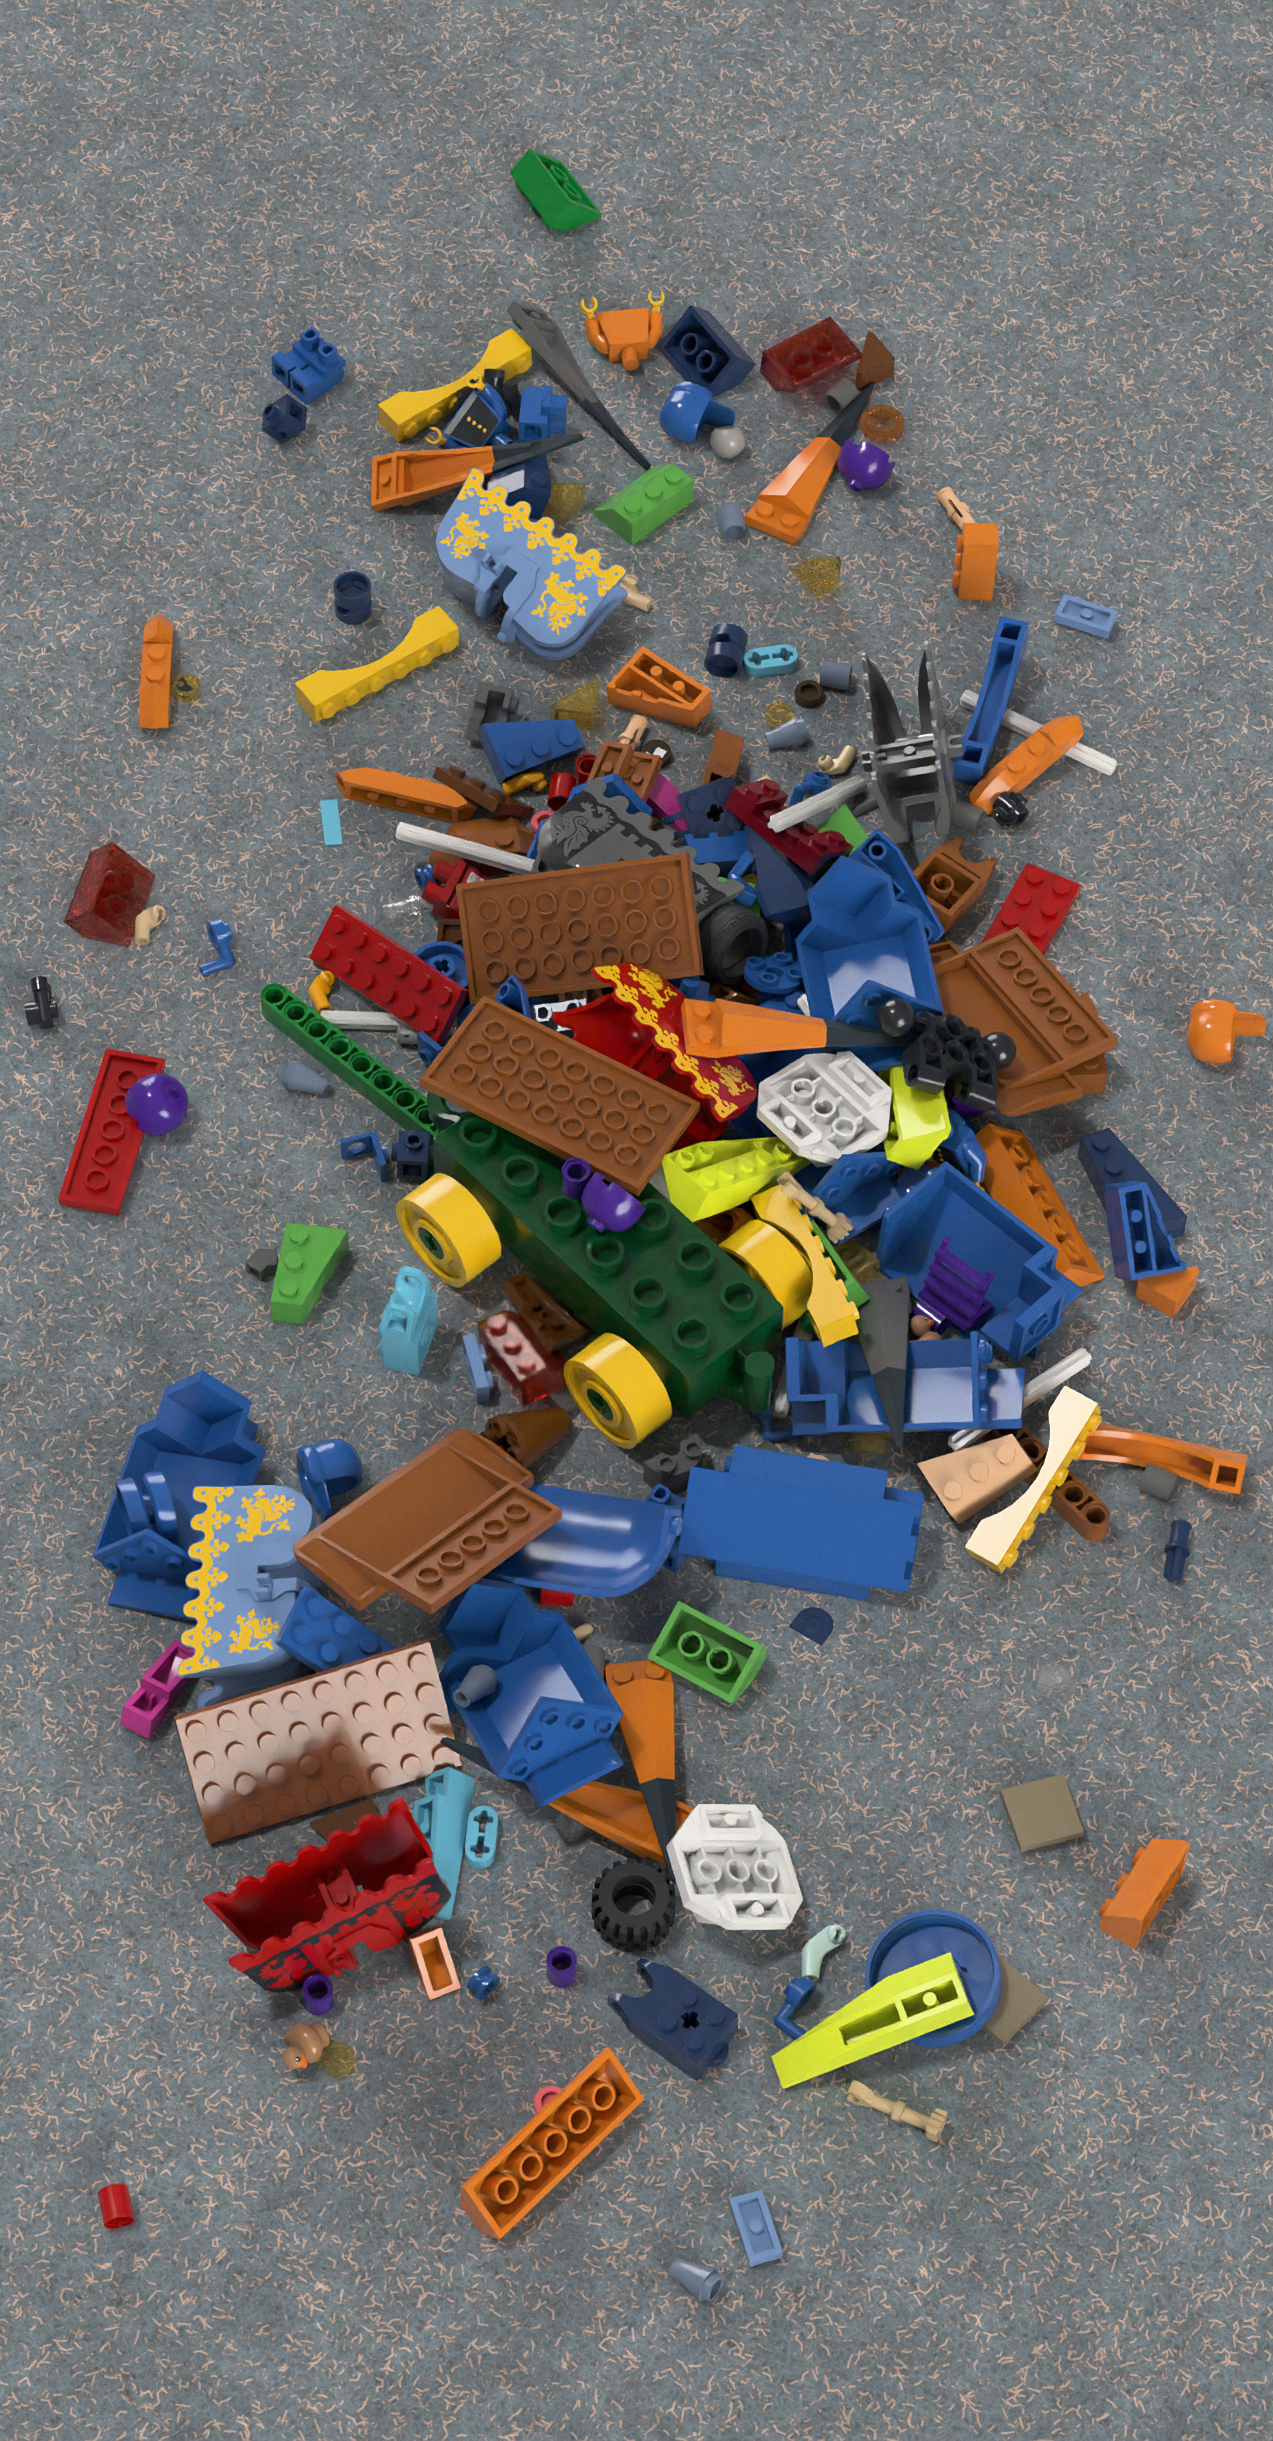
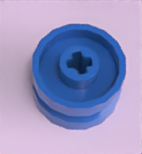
(449, 960)
(152, 1507)

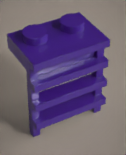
(954, 1295)

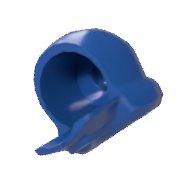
(691, 408)
(328, 1471)

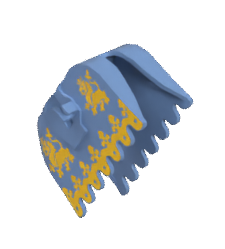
(549, 588)
(245, 1588)

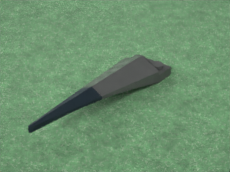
(554, 353)
(884, 1341)

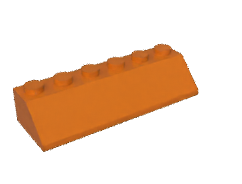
(1024, 1188)
(550, 2145)

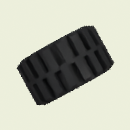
(633, 1880)

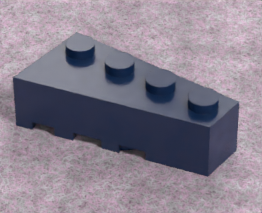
(1110, 1162)

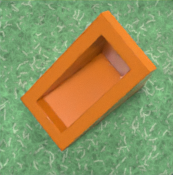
(1168, 1290)
(433, 1962)

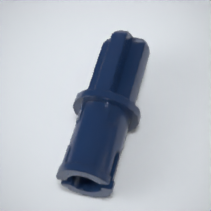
(1177, 1550)

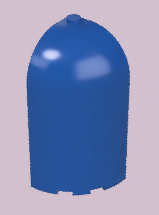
(598, 1546)

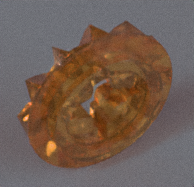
(882, 414)

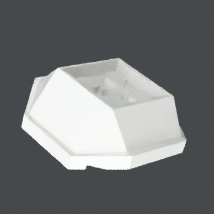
(826, 1106)
(734, 1869)

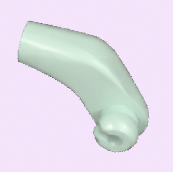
(817, 1947)

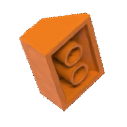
(1144, 1890)

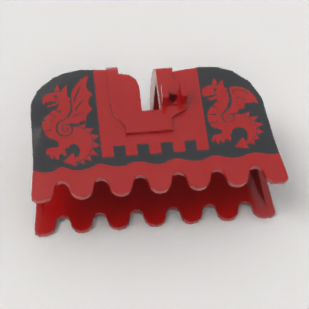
(312, 1913)

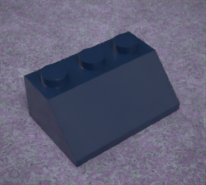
(706, 352)

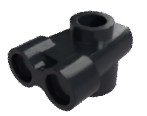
(43, 1008)

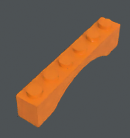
(1192, 1461)

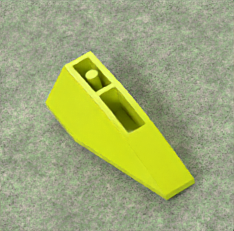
(915, 1122)
(726, 1173)
(878, 2019)

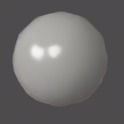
(727, 441)

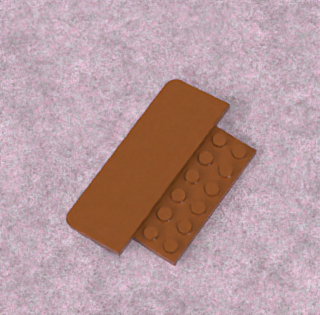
(1018, 992)
(430, 1526)

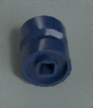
(352, 597)
(726, 650)

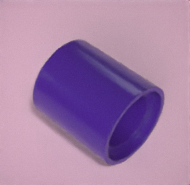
(575, 1168)
(940, 1322)
(564, 1955)
(318, 1983)

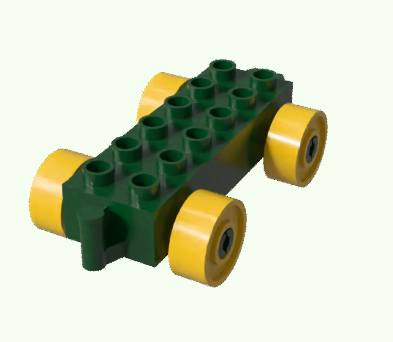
(667, 1301)

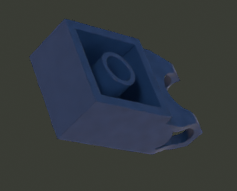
(668, 2012)

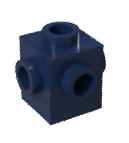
(284, 418)
(413, 1154)

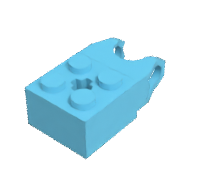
(408, 1322)

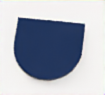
(813, 1624)

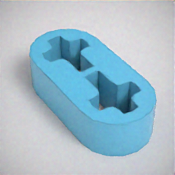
(770, 660)
(474, 1836)

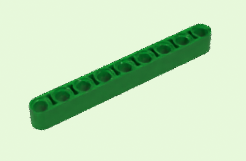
(352, 1059)

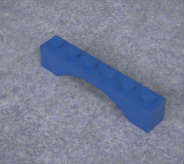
(997, 686)

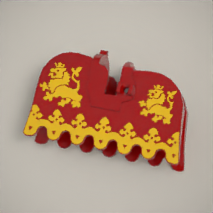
(645, 1032)

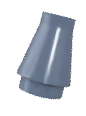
(788, 734)
(302, 1078)
(477, 1684)
(697, 2279)

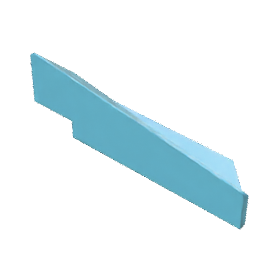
(444, 1823)

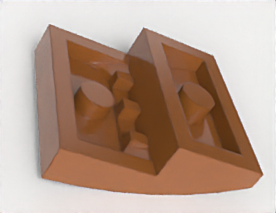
(634, 768)

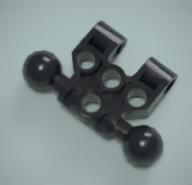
(948, 1050)

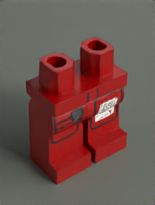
(445, 898)

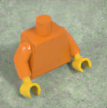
(624, 334)

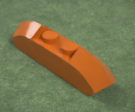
(156, 673)
(1028, 760)
(405, 794)

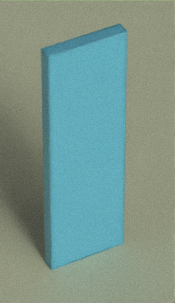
(331, 822)

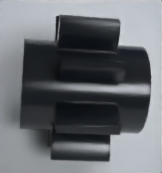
(1010, 809)

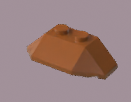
(496, 832)

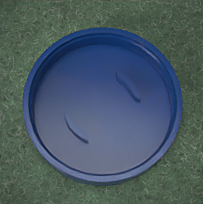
(928, 1936)

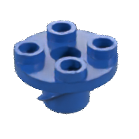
(772, 975)

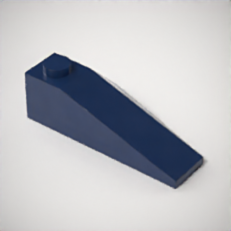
(527, 483)
(781, 883)

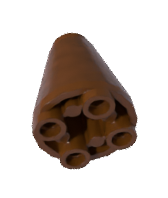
(528, 1433)

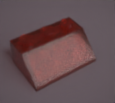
(808, 357)
(109, 896)
(521, 1356)

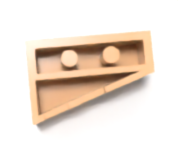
(977, 1474)

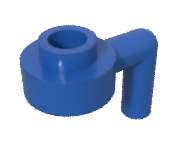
(812, 784)
(749, 896)
(219, 935)
(767, 1429)
(798, 1994)

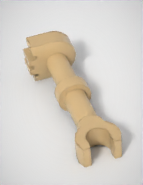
(836, 1224)
(863, 2096)

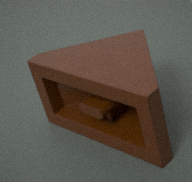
(875, 363)

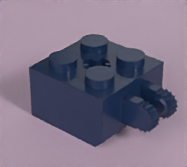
(695, 805)

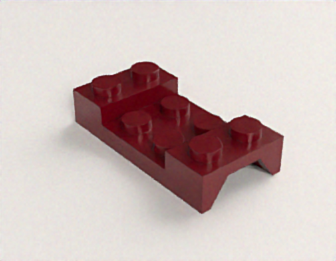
(801, 842)

